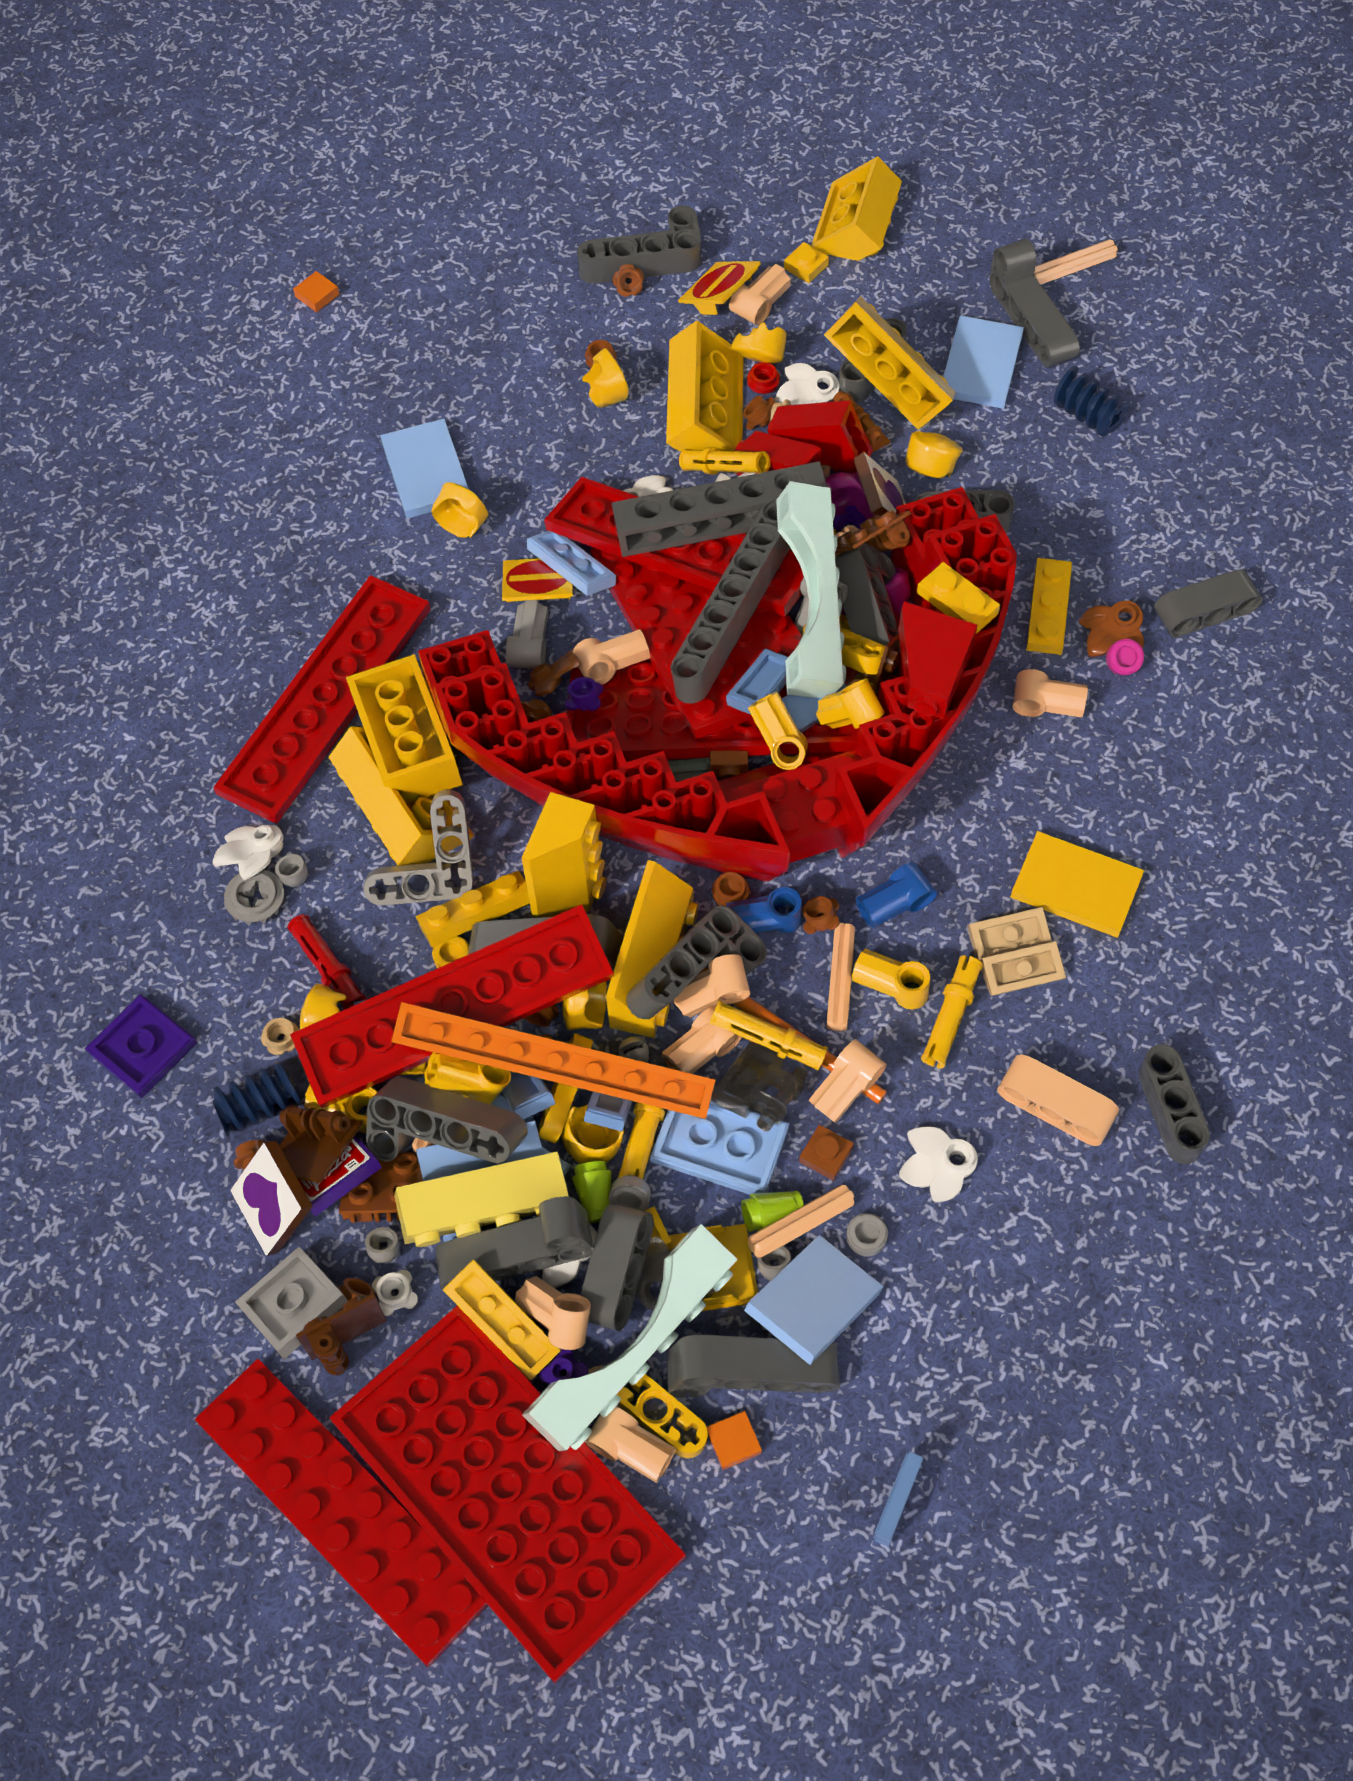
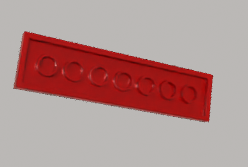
(588, 517)
(319, 701)
(486, 986)
(342, 1511)

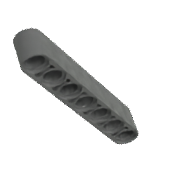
(729, 607)

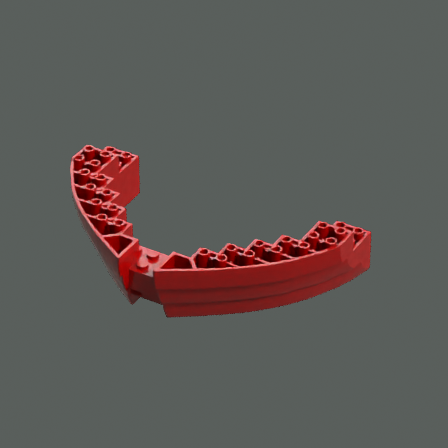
(764, 815)

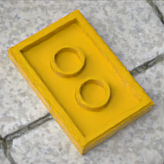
(1077, 884)

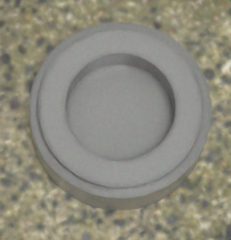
(630, 1192)
(867, 1234)

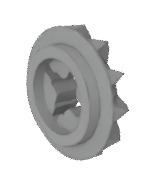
(239, 889)

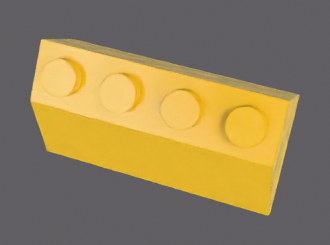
(890, 363)
(704, 391)
(404, 728)
(395, 815)
(564, 858)
(655, 925)

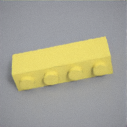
(478, 1198)

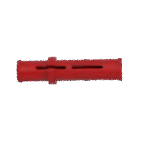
(332, 972)

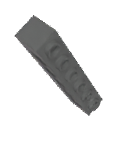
(703, 510)

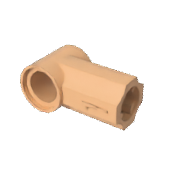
(756, 300)
(603, 659)
(1038, 694)
(722, 981)
(699, 1044)
(854, 1072)
(562, 1314)
(622, 1439)

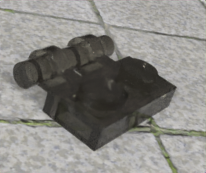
(748, 1080)

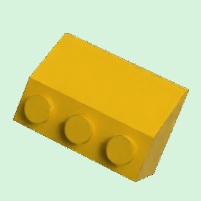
(858, 212)

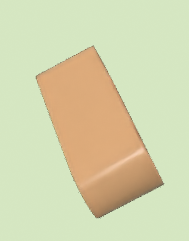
(1058, 1100)

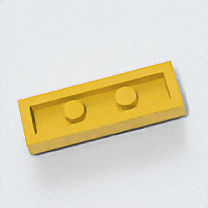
(1049, 606)
(474, 906)
(501, 1319)

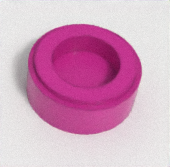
(1124, 657)

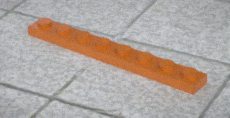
(553, 1060)

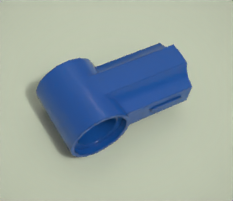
(903, 891)
(762, 912)

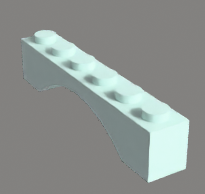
(807, 526)
(688, 1275)

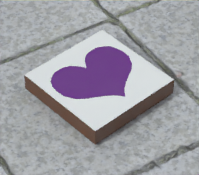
(878, 485)
(271, 1198)

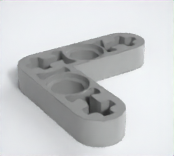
(437, 872)

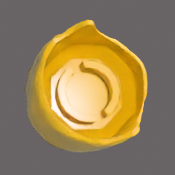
(761, 344)
(606, 380)
(932, 454)
(459, 510)
(319, 1004)
(586, 1009)
(589, 1141)

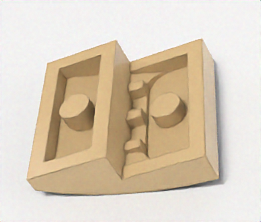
(1016, 951)

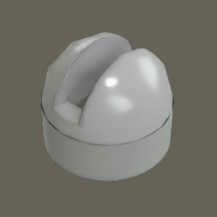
(292, 870)
(638, 1054)
(373, 1246)
(783, 1258)

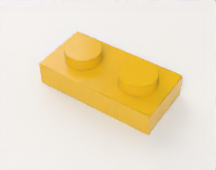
(957, 596)

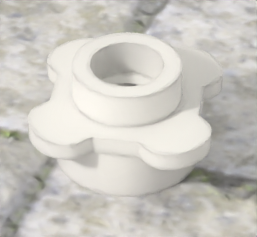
(401, 1281)

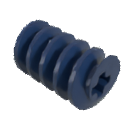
(1088, 403)
(254, 1097)

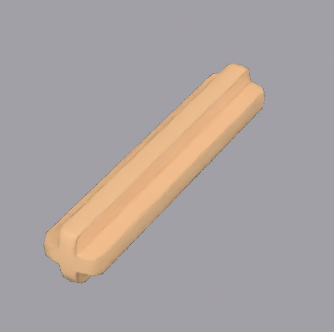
(1075, 261)
(840, 977)
(800, 1221)

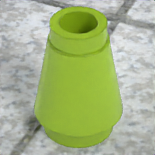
(593, 1188)
(766, 1208)

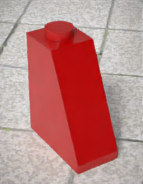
(827, 425)
(781, 450)
(933, 657)

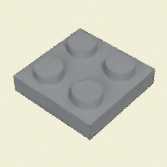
(290, 1299)

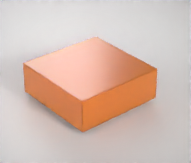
(316, 291)
(733, 1440)

